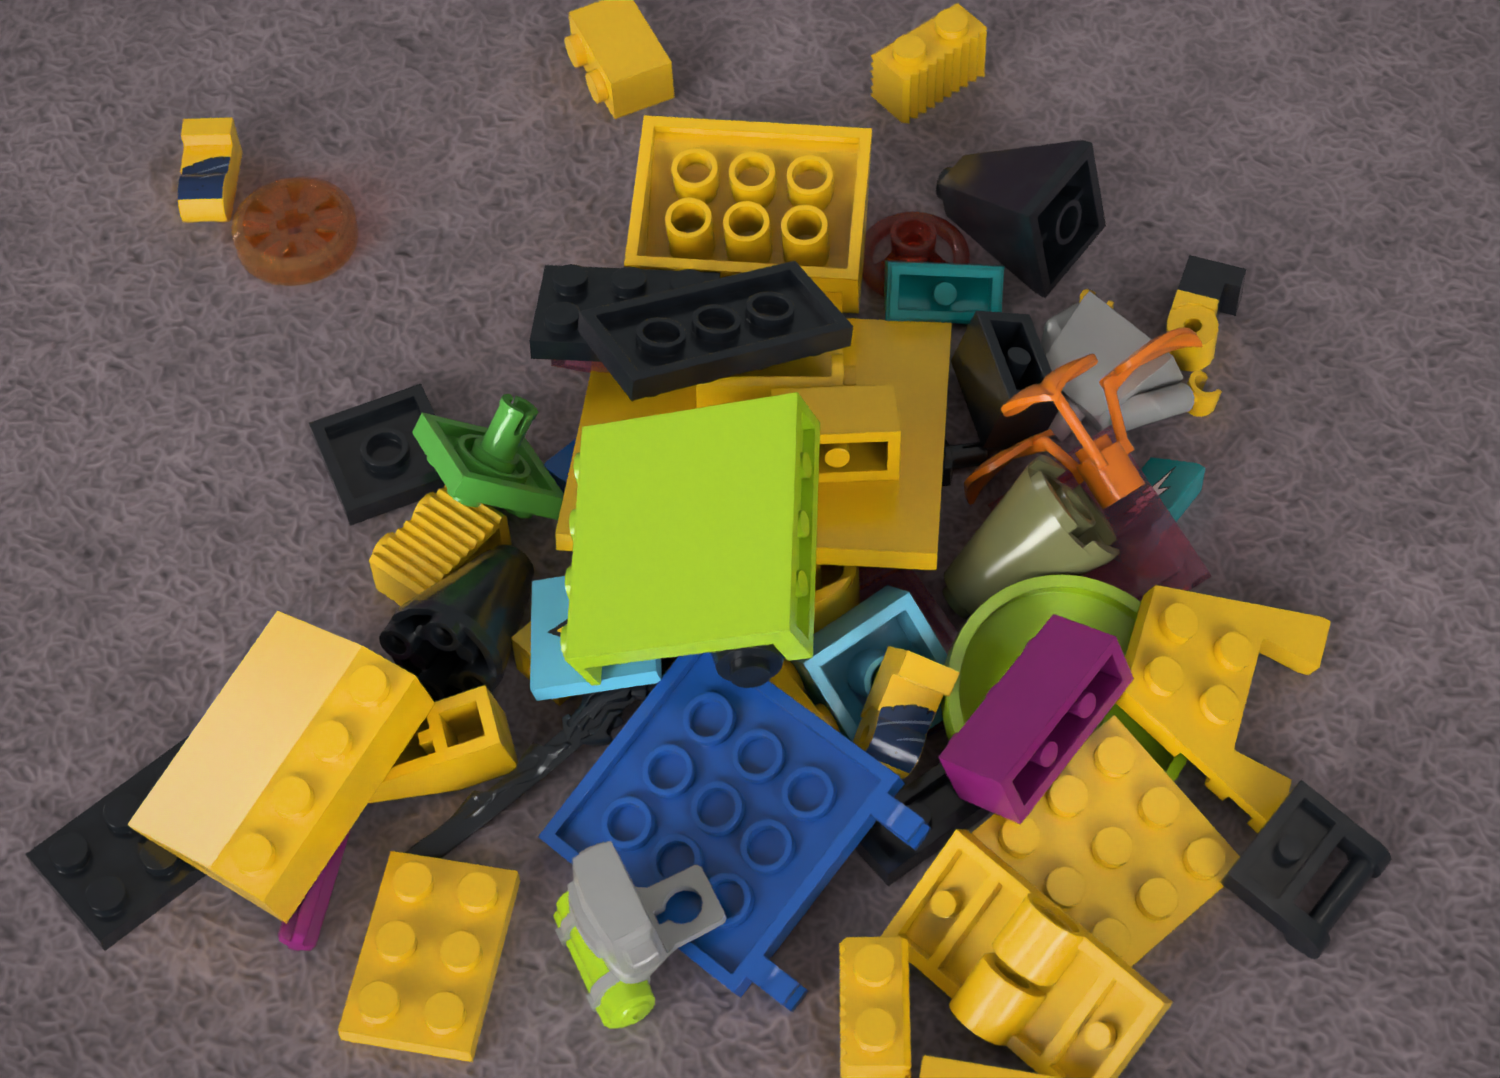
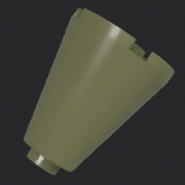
(1030, 534)

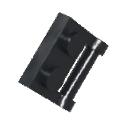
(1287, 857)

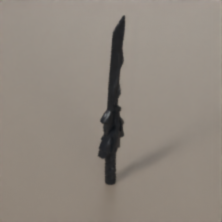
(588, 725)

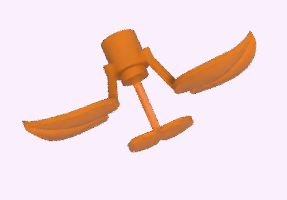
(1103, 463)

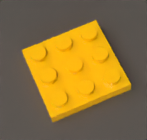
(1116, 845)

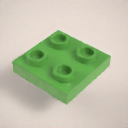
(492, 462)

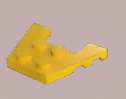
(1193, 678)

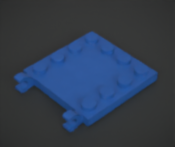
(746, 793)

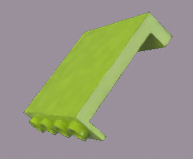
(694, 534)

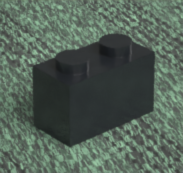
(994, 363)

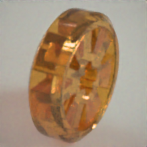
(288, 259)

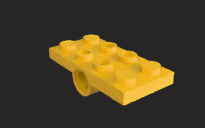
(1024, 966)

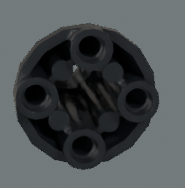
(463, 625)

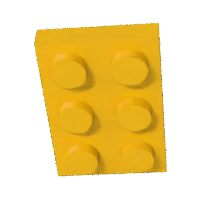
(430, 956)

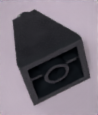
(1028, 207)

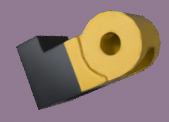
(1202, 294)

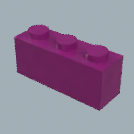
(1036, 718)

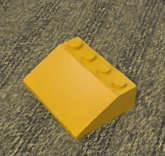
(752, 199)
(284, 762)

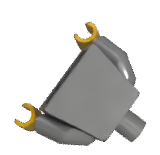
(1144, 397)

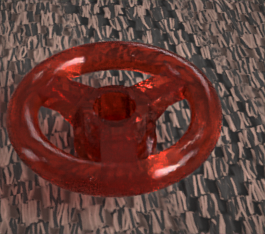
(911, 240)

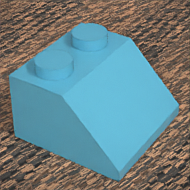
(854, 648)

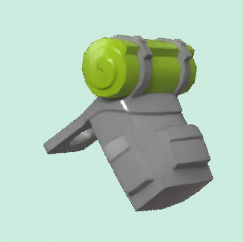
(616, 933)

